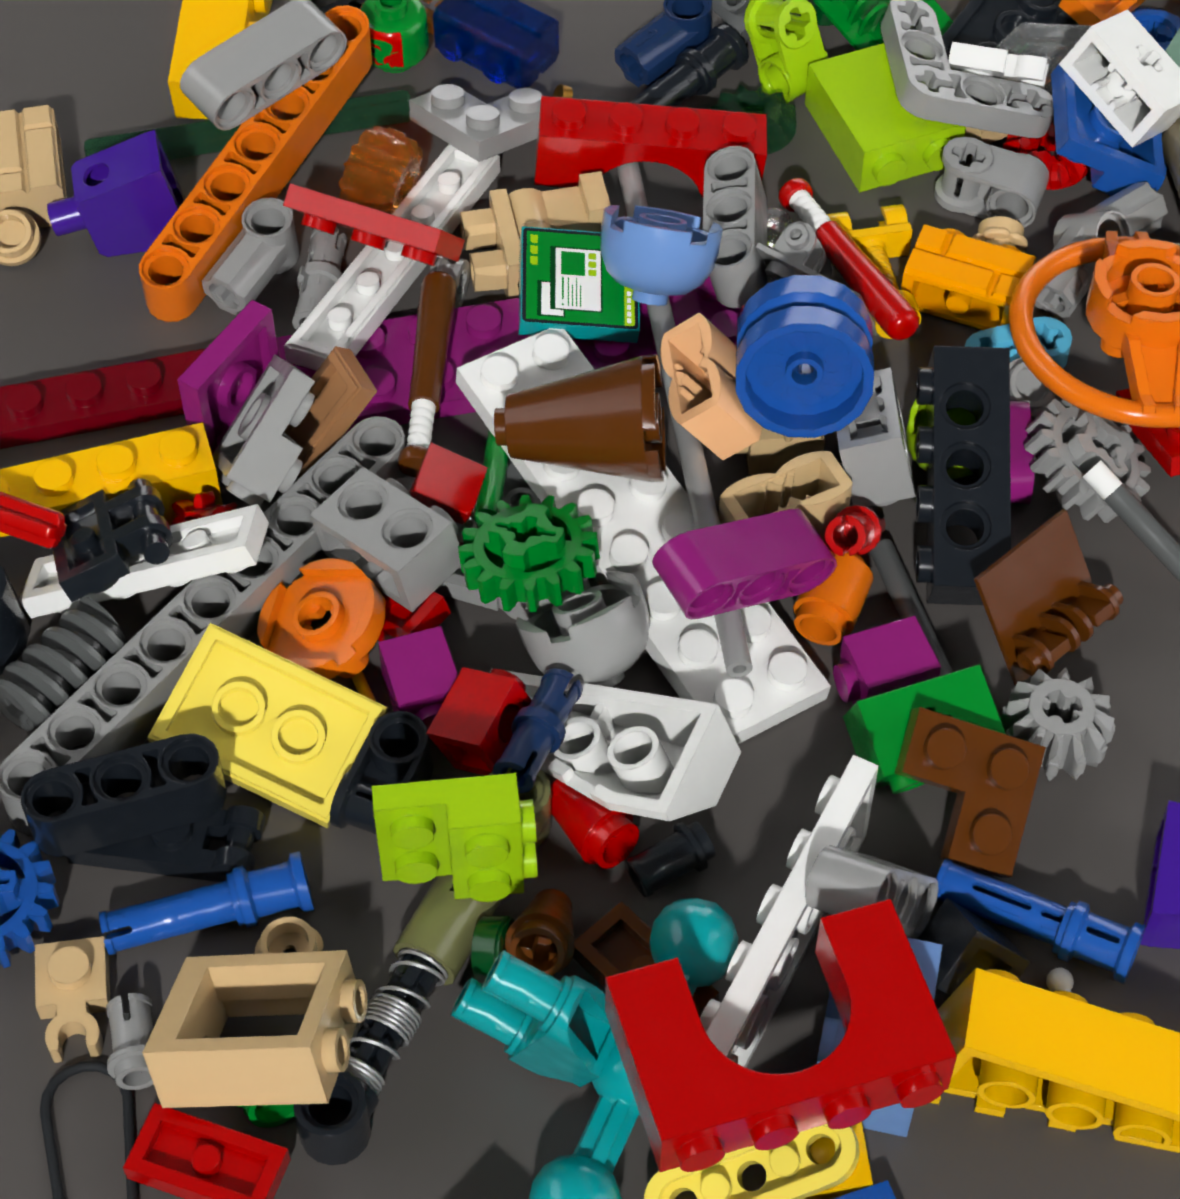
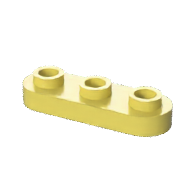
(787, 1168)

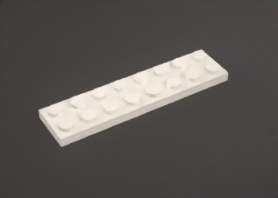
(631, 526)

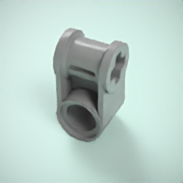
(995, 182)

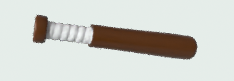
(429, 361)

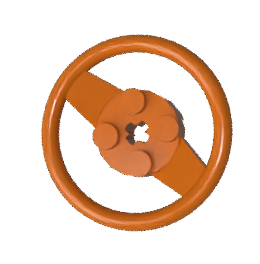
(1132, 309)

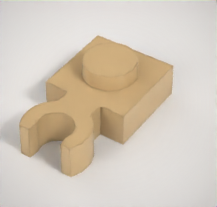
(69, 986)

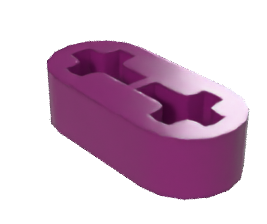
(1020, 460)

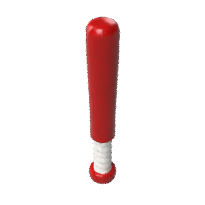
(881, 297)

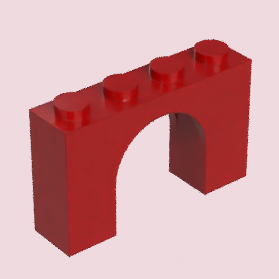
(706, 1105)

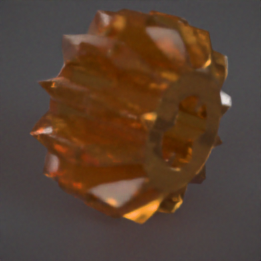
(381, 169)

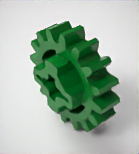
(529, 553)

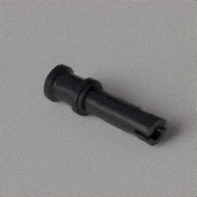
(698, 69)

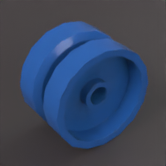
(804, 356)

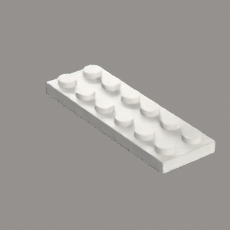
(766, 967)

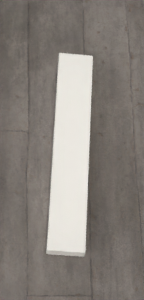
(380, 278)

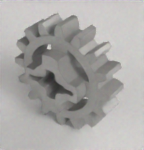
(1073, 442)

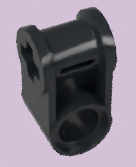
(374, 767)

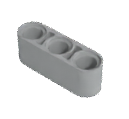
(263, 63)
(739, 205)
(852, 879)

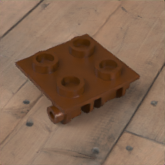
(1044, 599)

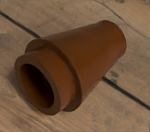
(544, 932)

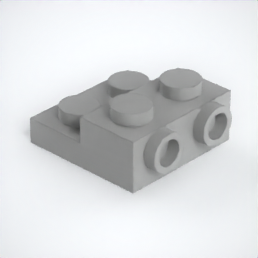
(255, 450)

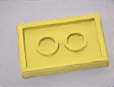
(271, 721)

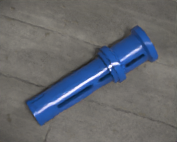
(241, 898)
(1069, 929)

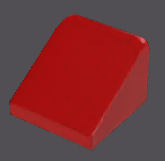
(448, 482)

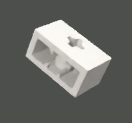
(1126, 77)

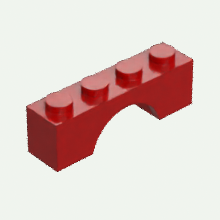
(601, 135)

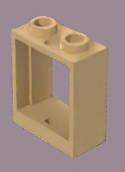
(202, 1070)

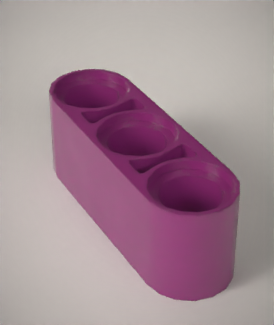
(743, 563)

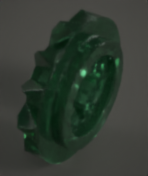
(779, 114)

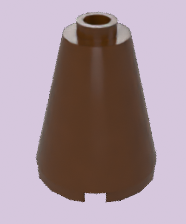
(591, 421)

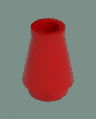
(595, 831)

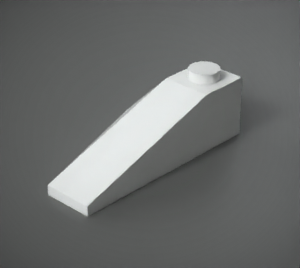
(643, 751)

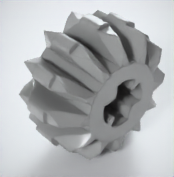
(1061, 718)

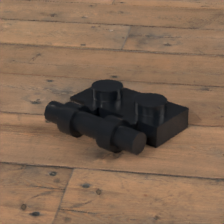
(106, 534)

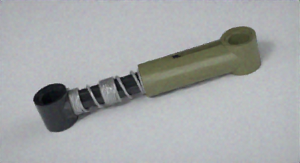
(429, 956)

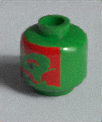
(397, 33)

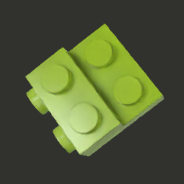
(460, 830)

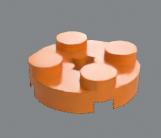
(346, 638)

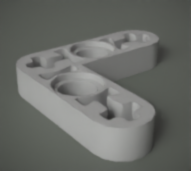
(949, 96)

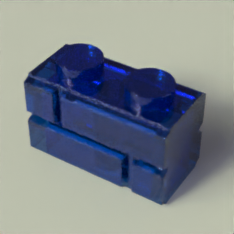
(498, 38)

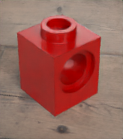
(478, 718)

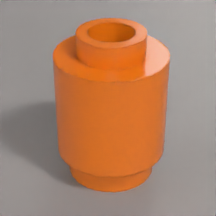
(835, 605)

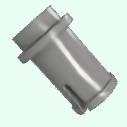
(128, 1041)

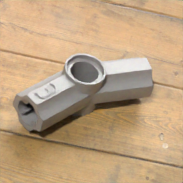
(1127, 211)

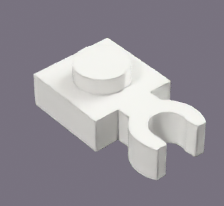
(998, 63)

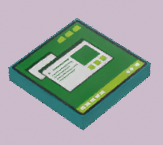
(570, 289)

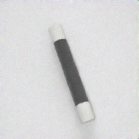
(1135, 516)

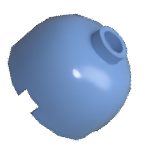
(658, 252)

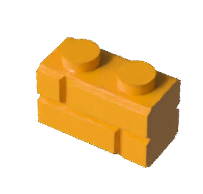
(964, 277)

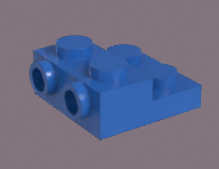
(1090, 139)

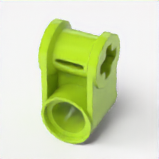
(786, 47)

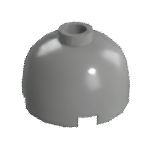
(592, 632)

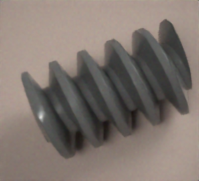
(59, 664)

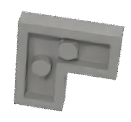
(478, 127)

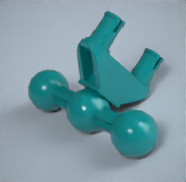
(566, 1036)

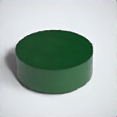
(488, 943)

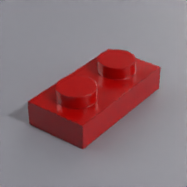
(203, 1159)

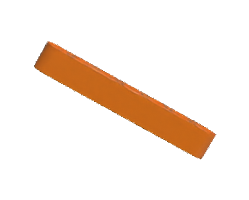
(249, 167)

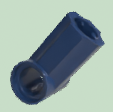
(660, 41)

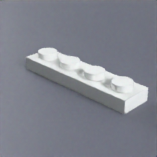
(198, 550)

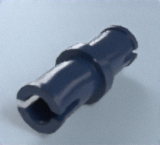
(539, 728)

